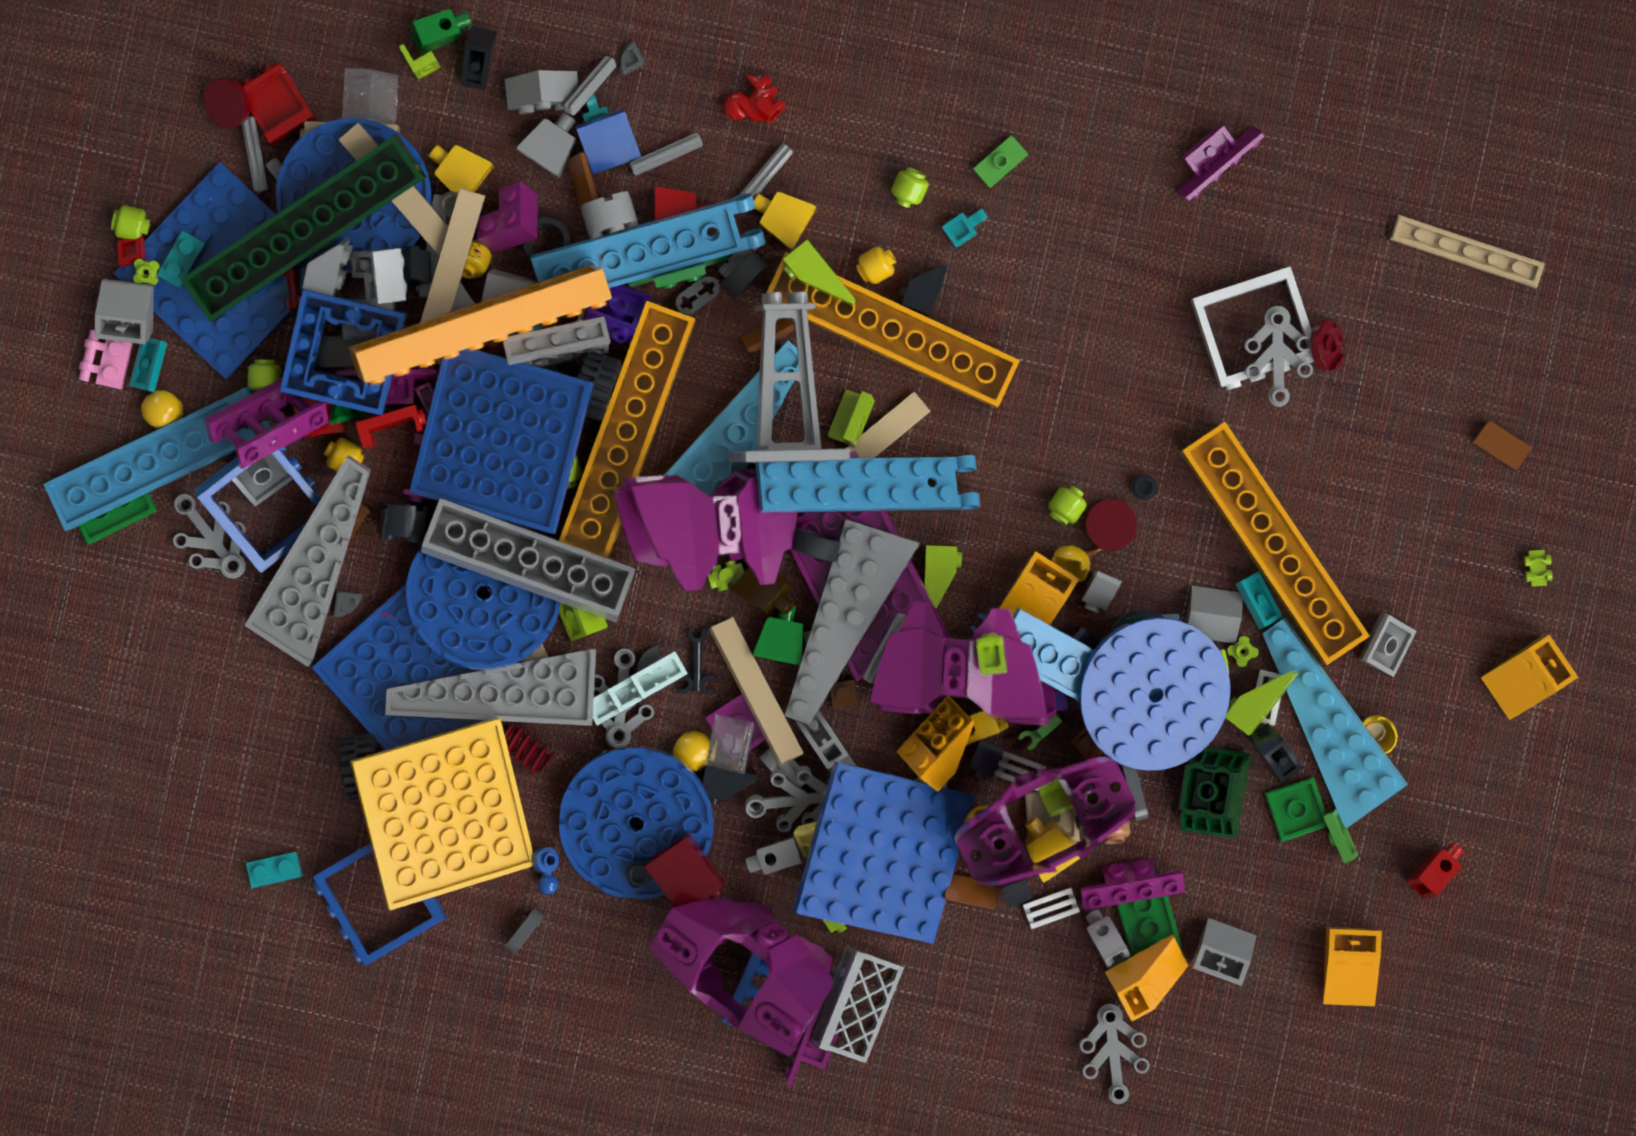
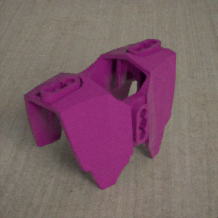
(683, 527)
(925, 666)
(1098, 820)
(796, 967)

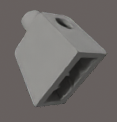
(550, 144)
(786, 853)
(1106, 939)

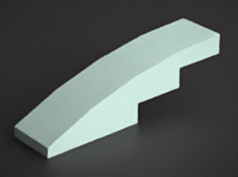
(637, 687)

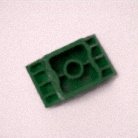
(1214, 792)

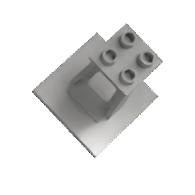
(810, 447)

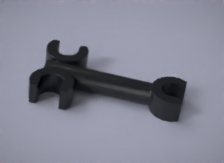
(697, 683)

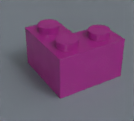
(513, 222)

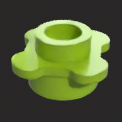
(152, 268)
(1235, 651)

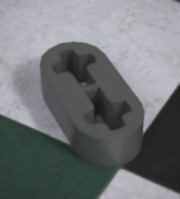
(701, 300)
(524, 931)

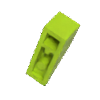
(813, 271)
(940, 570)
(1254, 706)

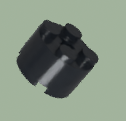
(403, 520)

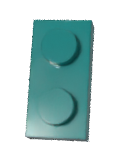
(181, 259)
(148, 365)
(1259, 600)
(274, 869)

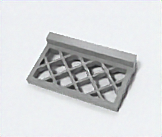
(558, 343)
(836, 1002)

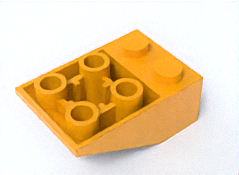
(1040, 589)
(1529, 676)
(938, 744)
(1351, 966)
(1147, 977)

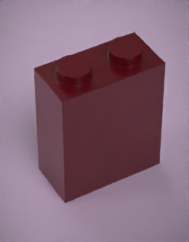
(685, 872)

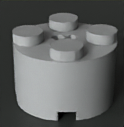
(609, 215)

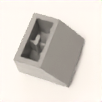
(325, 269)
(124, 311)
(1224, 951)

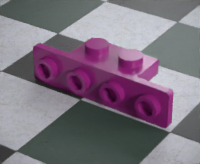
(1213, 156)
(402, 387)
(1131, 883)
(808, 1052)

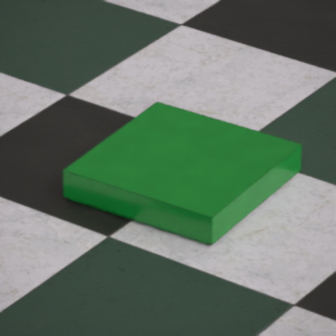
(1296, 809)

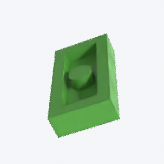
(1000, 162)
(1340, 836)

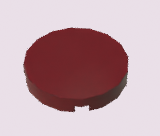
(226, 102)
(1327, 345)
(1111, 525)

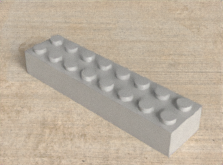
(528, 560)

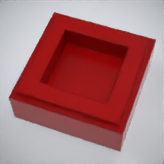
(130, 250)

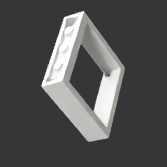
(1238, 289)

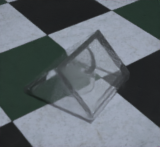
(730, 743)

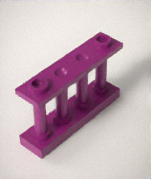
(257, 406)

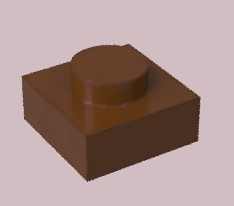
(844, 694)

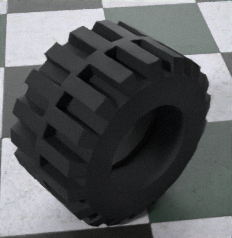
(604, 373)
(350, 749)

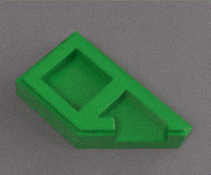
(343, 414)

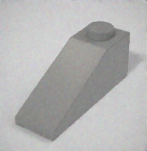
(1100, 591)
(825, 742)

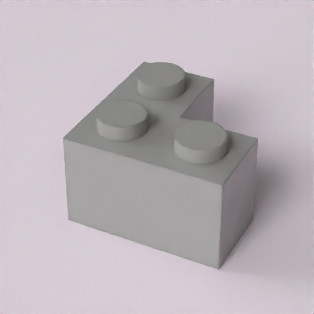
(540, 90)
(381, 274)

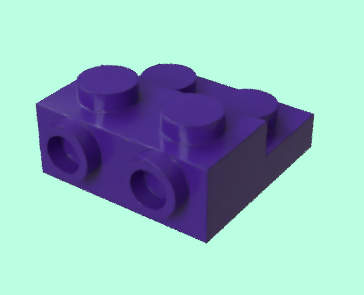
(621, 312)

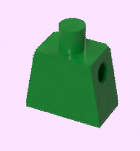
(428, 34)
(781, 639)

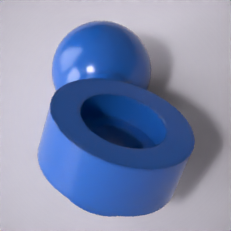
(547, 883)

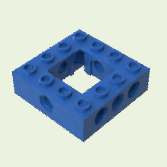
(299, 371)

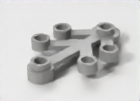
(1278, 352)
(212, 540)
(619, 723)
(798, 799)
(1113, 1049)

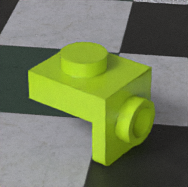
(991, 654)

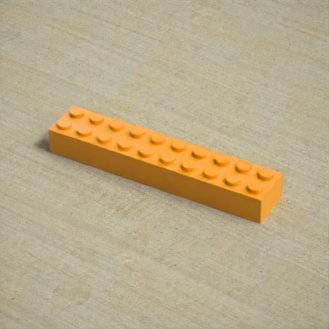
(479, 324)
(907, 338)
(627, 427)
(1274, 544)

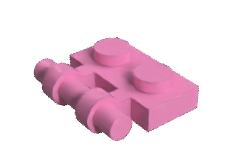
(112, 364)

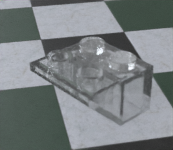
(370, 95)

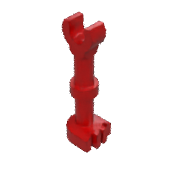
(295, 298)

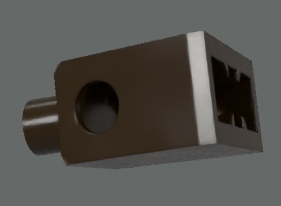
(765, 596)

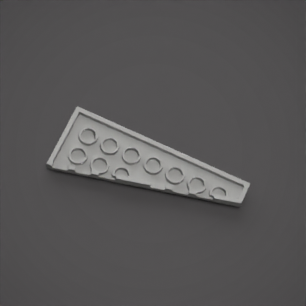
(301, 592)
(853, 595)
(531, 691)

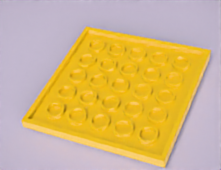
(443, 813)

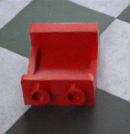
(276, 103)
(367, 427)

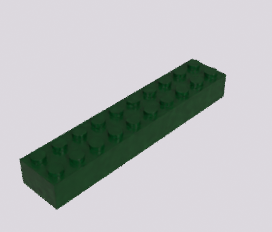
(303, 227)

